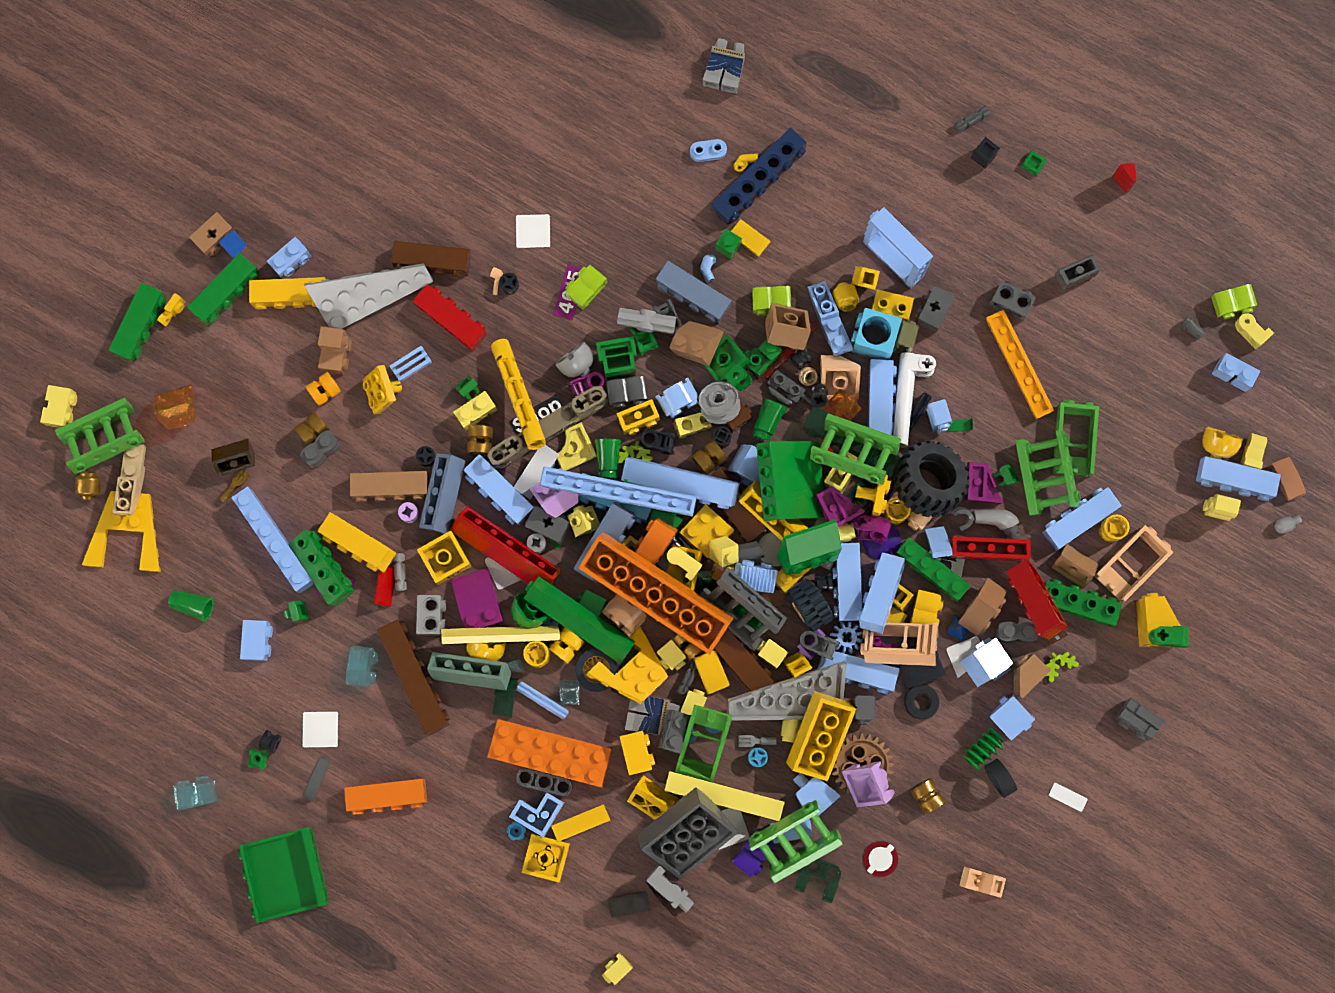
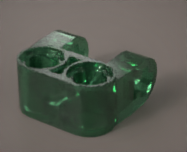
(832, 884)

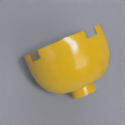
(1220, 443)
(487, 651)

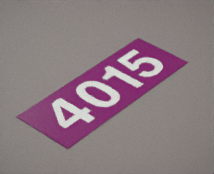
(564, 306)

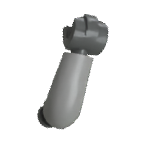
(1002, 519)

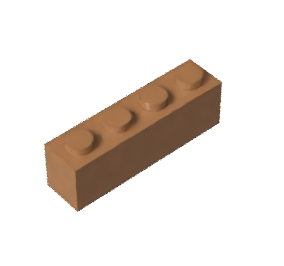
(389, 485)

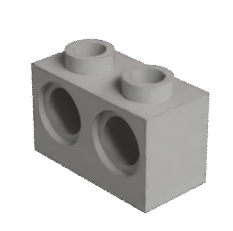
(425, 615)

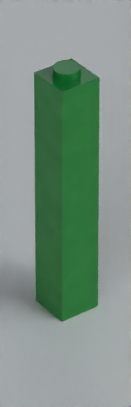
(578, 619)

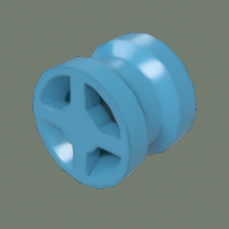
(759, 759)

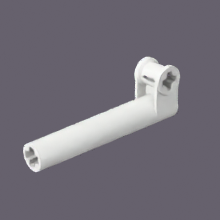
(909, 367)

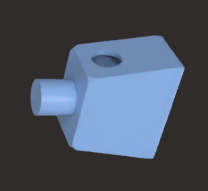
(814, 790)

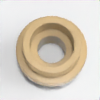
(812, 376)

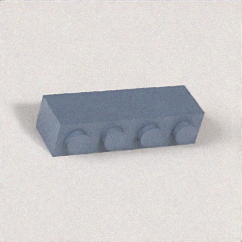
(693, 292)
(442, 493)
(614, 524)

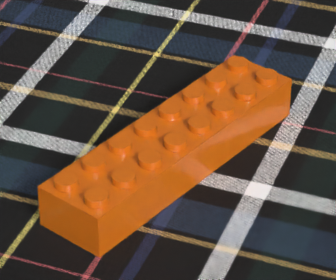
(656, 592)

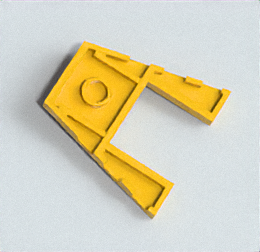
(138, 522)

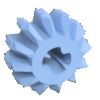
(853, 637)

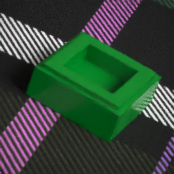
(1034, 163)

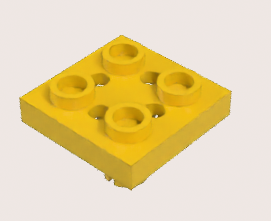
(380, 389)
(876, 495)
(533, 866)

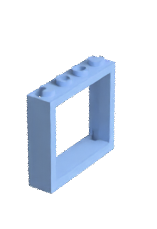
(897, 247)

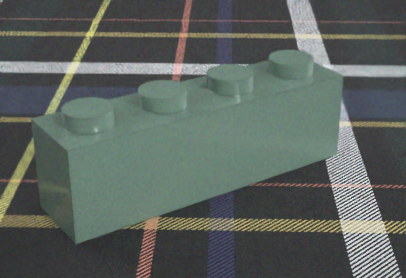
(469, 671)

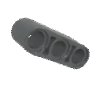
(535, 778)

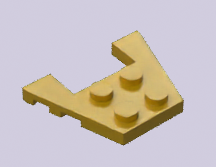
(639, 676)

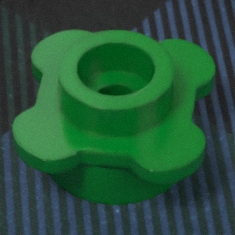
(262, 761)

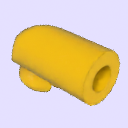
(743, 161)

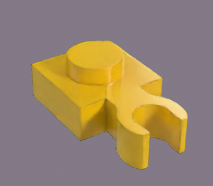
(172, 308)

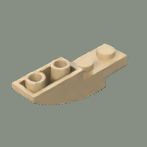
(130, 481)

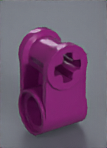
(584, 383)
(872, 529)

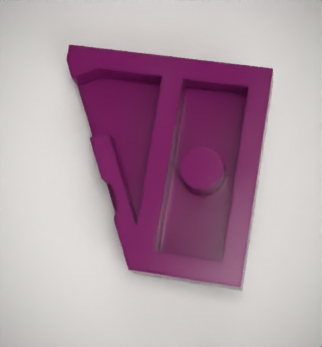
(982, 484)
(837, 506)

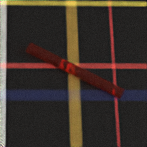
(785, 355)

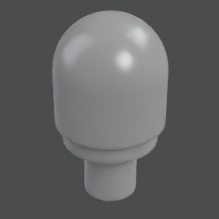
(1287, 524)

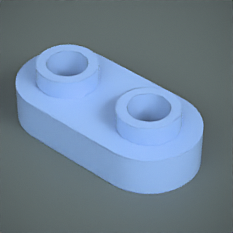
(708, 152)

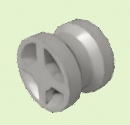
(538, 546)

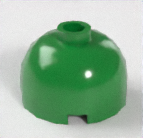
(525, 613)

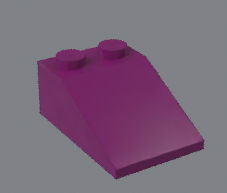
(477, 600)

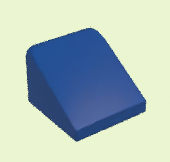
(232, 243)

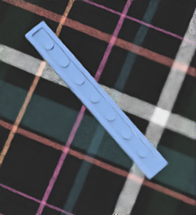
(618, 491)

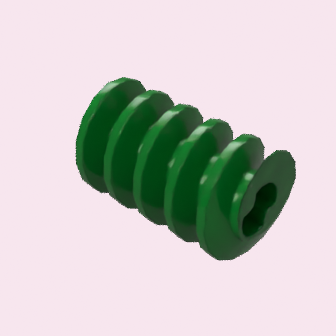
(983, 749)

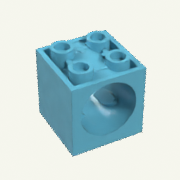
(887, 322)

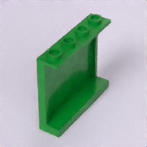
(789, 480)
(283, 875)

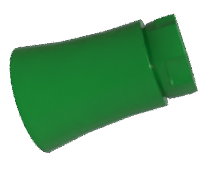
(768, 419)
(608, 457)
(192, 604)

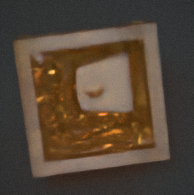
(176, 407)

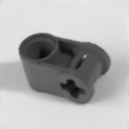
(668, 309)
(822, 645)

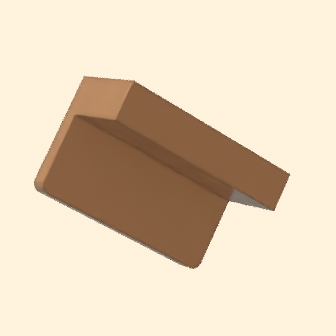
(1075, 566)

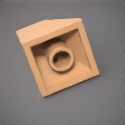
(838, 374)

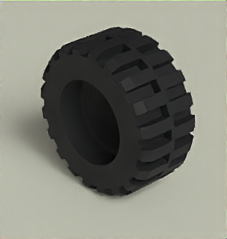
(944, 465)

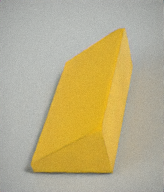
(711, 672)

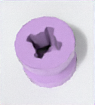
(411, 514)

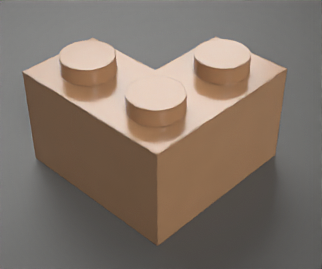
(334, 348)
(983, 607)

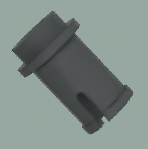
(1193, 328)

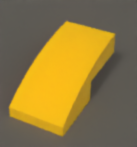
(797, 664)

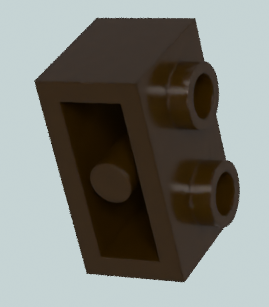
(233, 457)

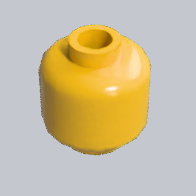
(845, 297)

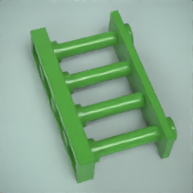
(88, 424)
(859, 433)
(1029, 468)
(802, 857)

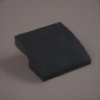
(920, 674)

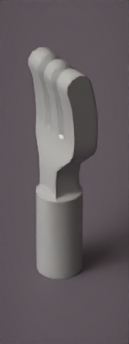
(750, 741)

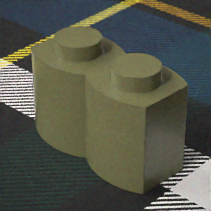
(906, 337)

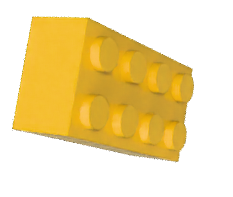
(820, 736)

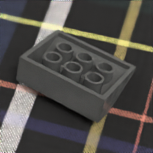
(686, 833)

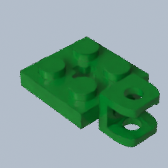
(733, 369)

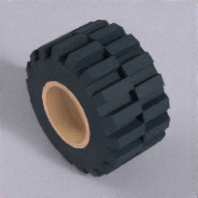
(810, 605)

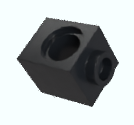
(985, 153)

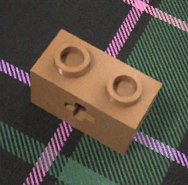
(202, 236)

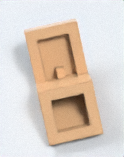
(982, 882)

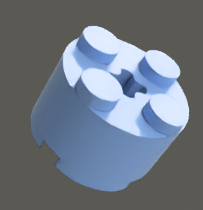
(678, 397)

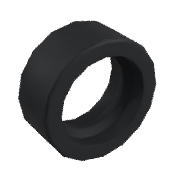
(1000, 778)

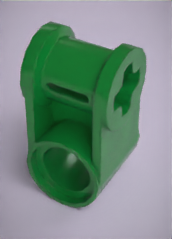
(644, 341)
(1172, 636)

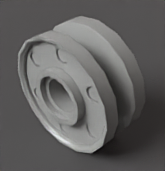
(719, 402)

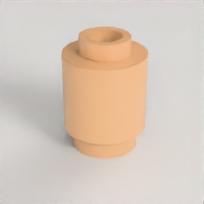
(917, 521)

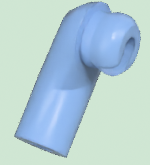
(707, 262)

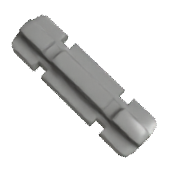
(400, 572)

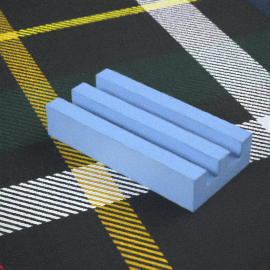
(407, 357)

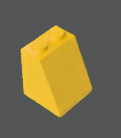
(1152, 613)

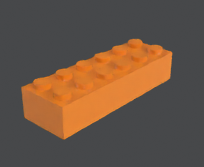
(549, 753)

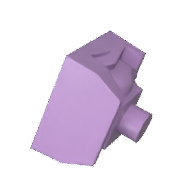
(554, 501)
(868, 784)

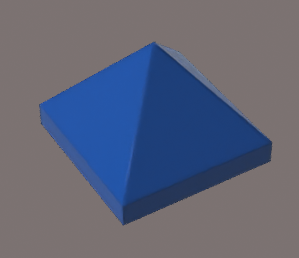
(956, 629)

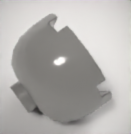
(576, 362)

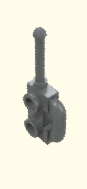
(790, 387)

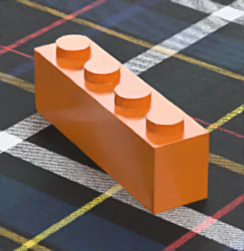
(656, 540)
(385, 795)

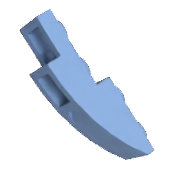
(829, 318)

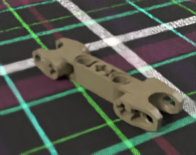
(551, 426)

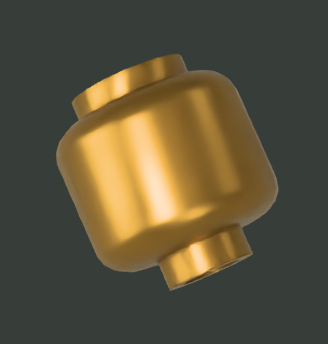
(88, 485)

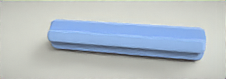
(542, 700)

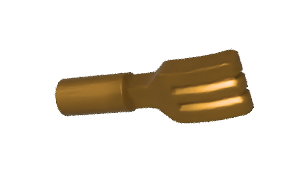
(237, 481)

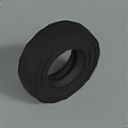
(933, 702)

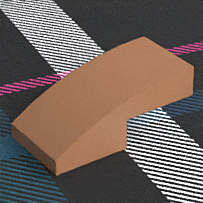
(1290, 481)

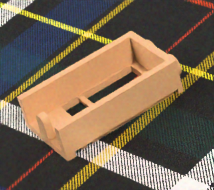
(1115, 583)
(922, 655)

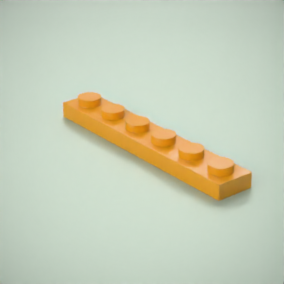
(1019, 364)

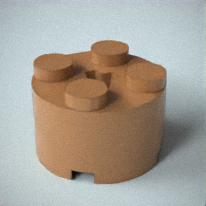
(624, 615)

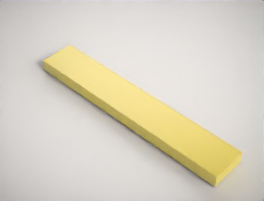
(499, 634)
(726, 796)

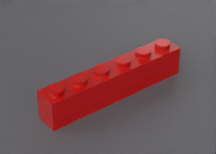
(503, 548)

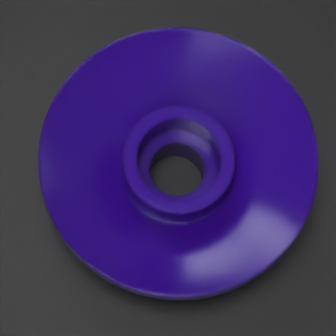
(890, 547)

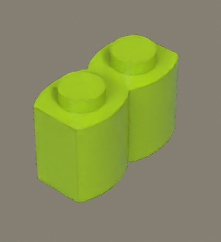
(585, 286)
(766, 295)
(1234, 301)

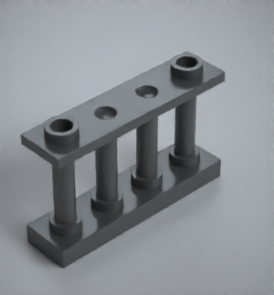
(752, 601)

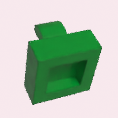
(466, 386)
(1009, 475)
(297, 611)

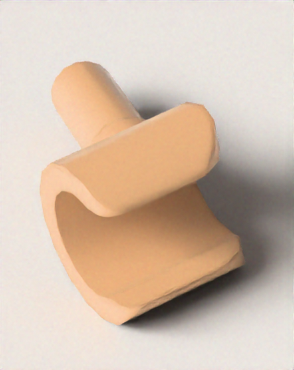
(496, 273)

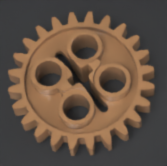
(870, 749)

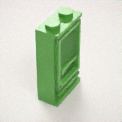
(1080, 465)
(711, 719)

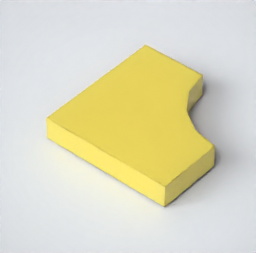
(576, 448)

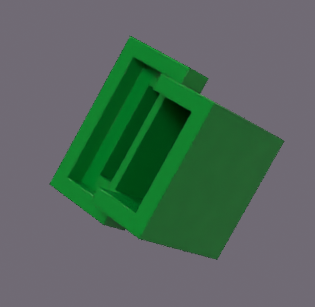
(617, 357)

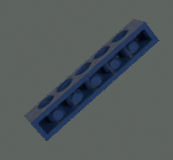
(789, 140)

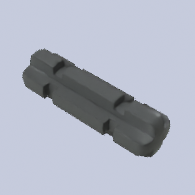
(972, 118)
(687, 679)

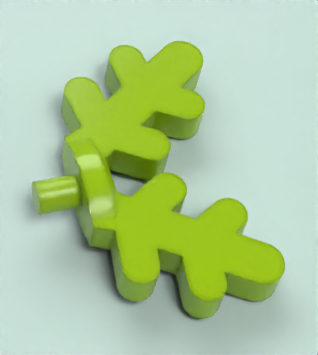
(629, 451)
(1062, 660)

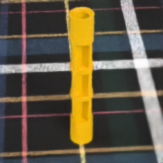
(519, 397)

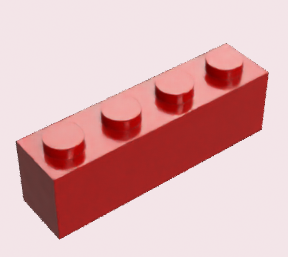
(450, 317)
(990, 549)
(1036, 599)

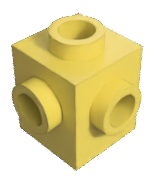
(583, 520)

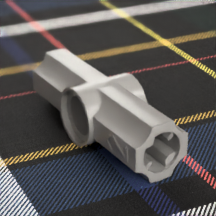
(646, 320)

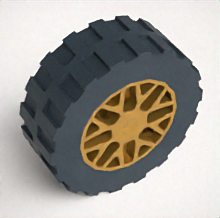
(587, 662)

